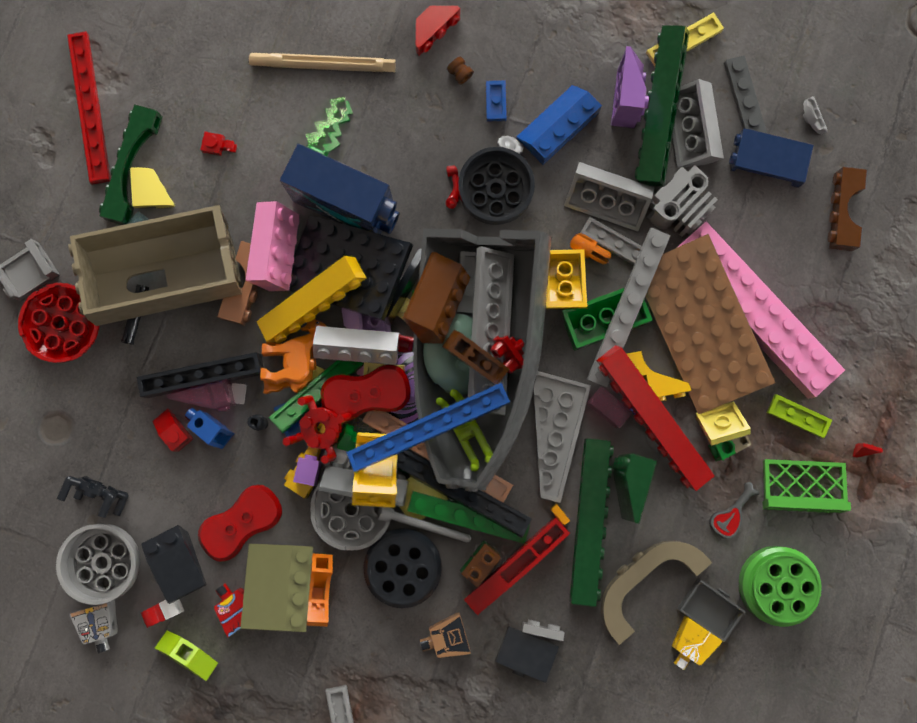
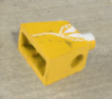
(693, 643)

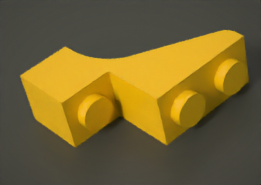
(660, 384)

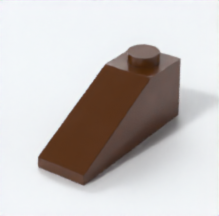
(475, 357)

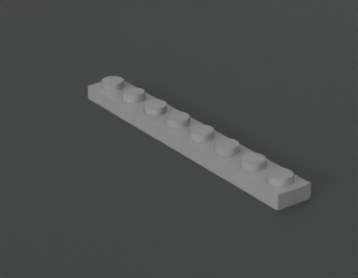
(631, 298)

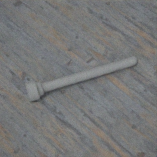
(387, 513)

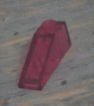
(213, 396)

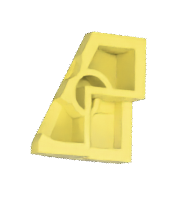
(148, 190)

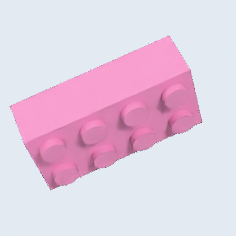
(272, 246)

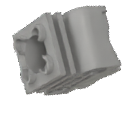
(682, 201)

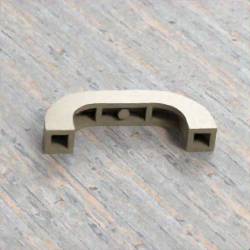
(637, 570)

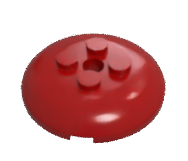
(40, 322)

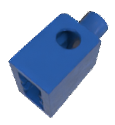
(208, 428)

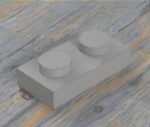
(552, 631)

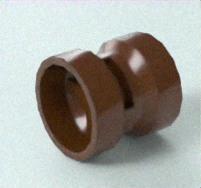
(460, 70)

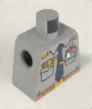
(96, 624)

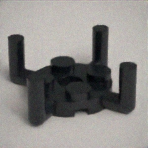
(91, 488)

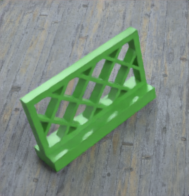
(809, 503)

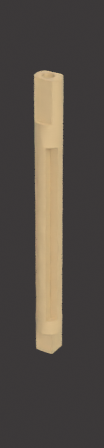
(322, 62)

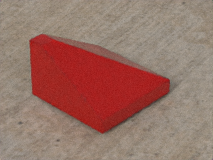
(864, 449)

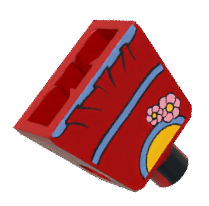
(229, 609)

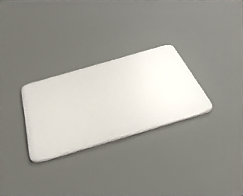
(239, 392)

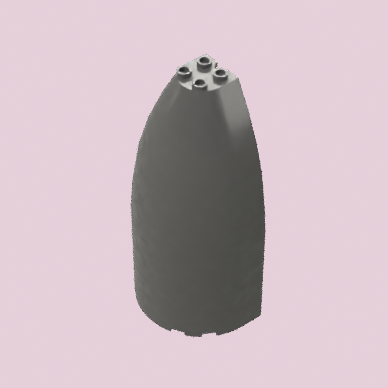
(528, 308)

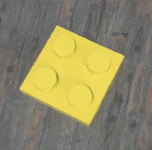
(723, 423)

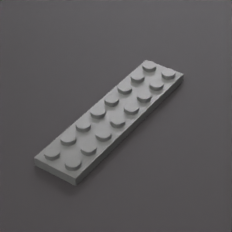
(491, 310)

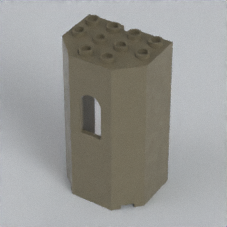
(187, 245)

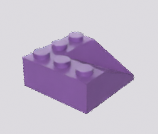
(630, 91)

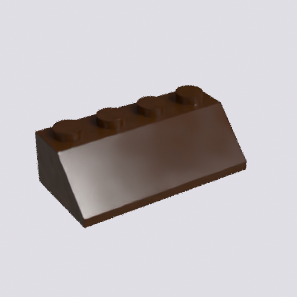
(436, 298)

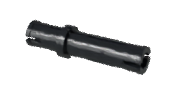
(133, 323)

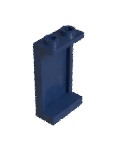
(771, 156)

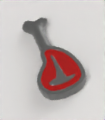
(728, 522)

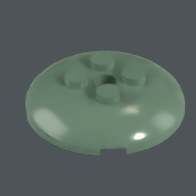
(443, 366)

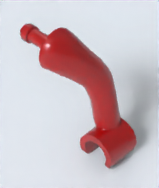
(452, 200)

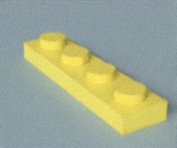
(699, 33)

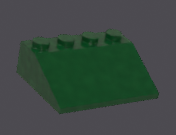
(632, 484)

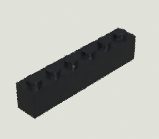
(200, 375)

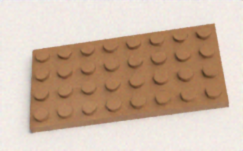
(706, 326)

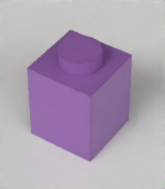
(307, 470)

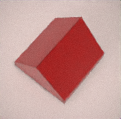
(405, 343)

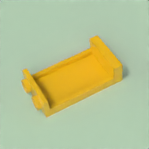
(377, 482)

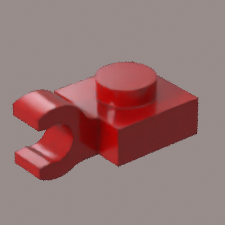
(215, 143)

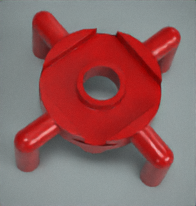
(309, 430)

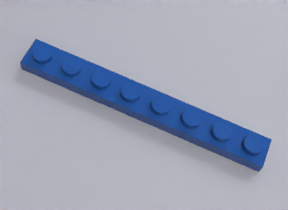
(428, 427)

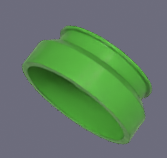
(756, 572)

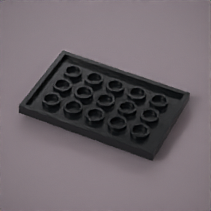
(378, 256)

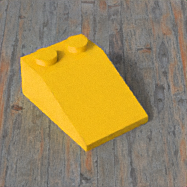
(566, 280)

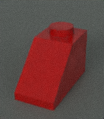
(172, 431)

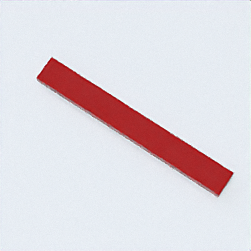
(89, 108)

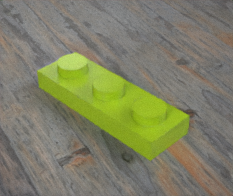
(799, 416)

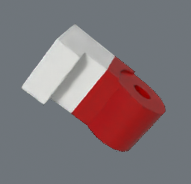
(161, 612)

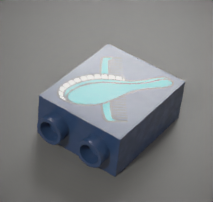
(339, 191)

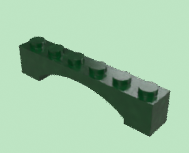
(141, 126)

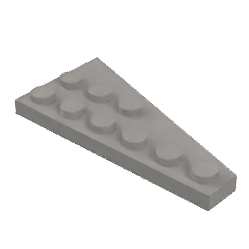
(558, 418)

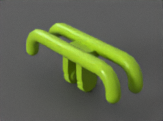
(466, 432)

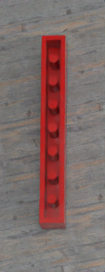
(655, 417)

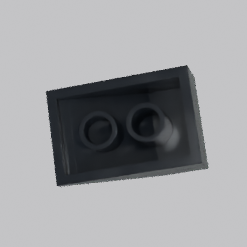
(174, 563)

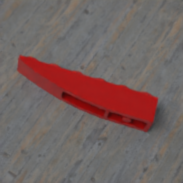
(517, 565)

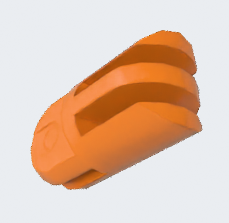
(590, 247)

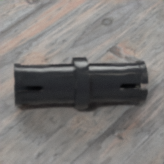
(256, 422)

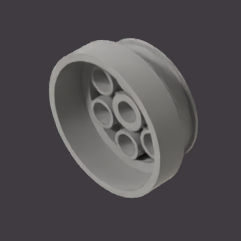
(72, 564)

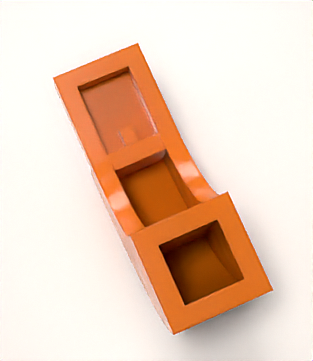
(319, 590)

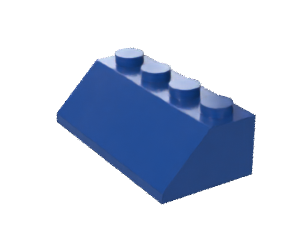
(559, 123)

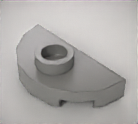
(813, 115)

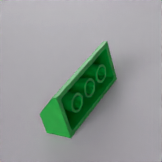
(590, 324)

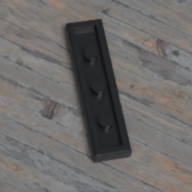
(404, 288)

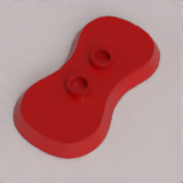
(380, 390)
(227, 532)

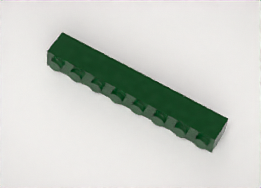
(662, 105)
(590, 521)

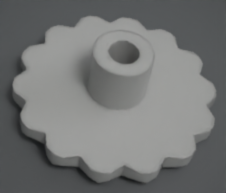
(510, 143)

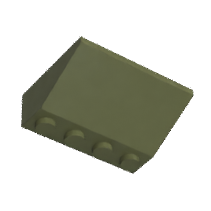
(277, 587)

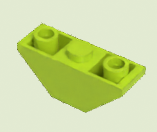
(186, 655)

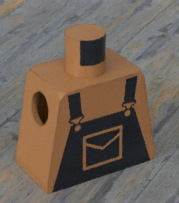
(447, 638)

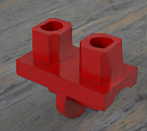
(510, 350)

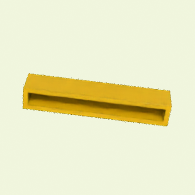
(311, 299)

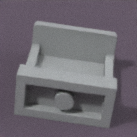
(26, 271)

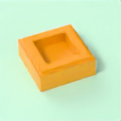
(559, 514)

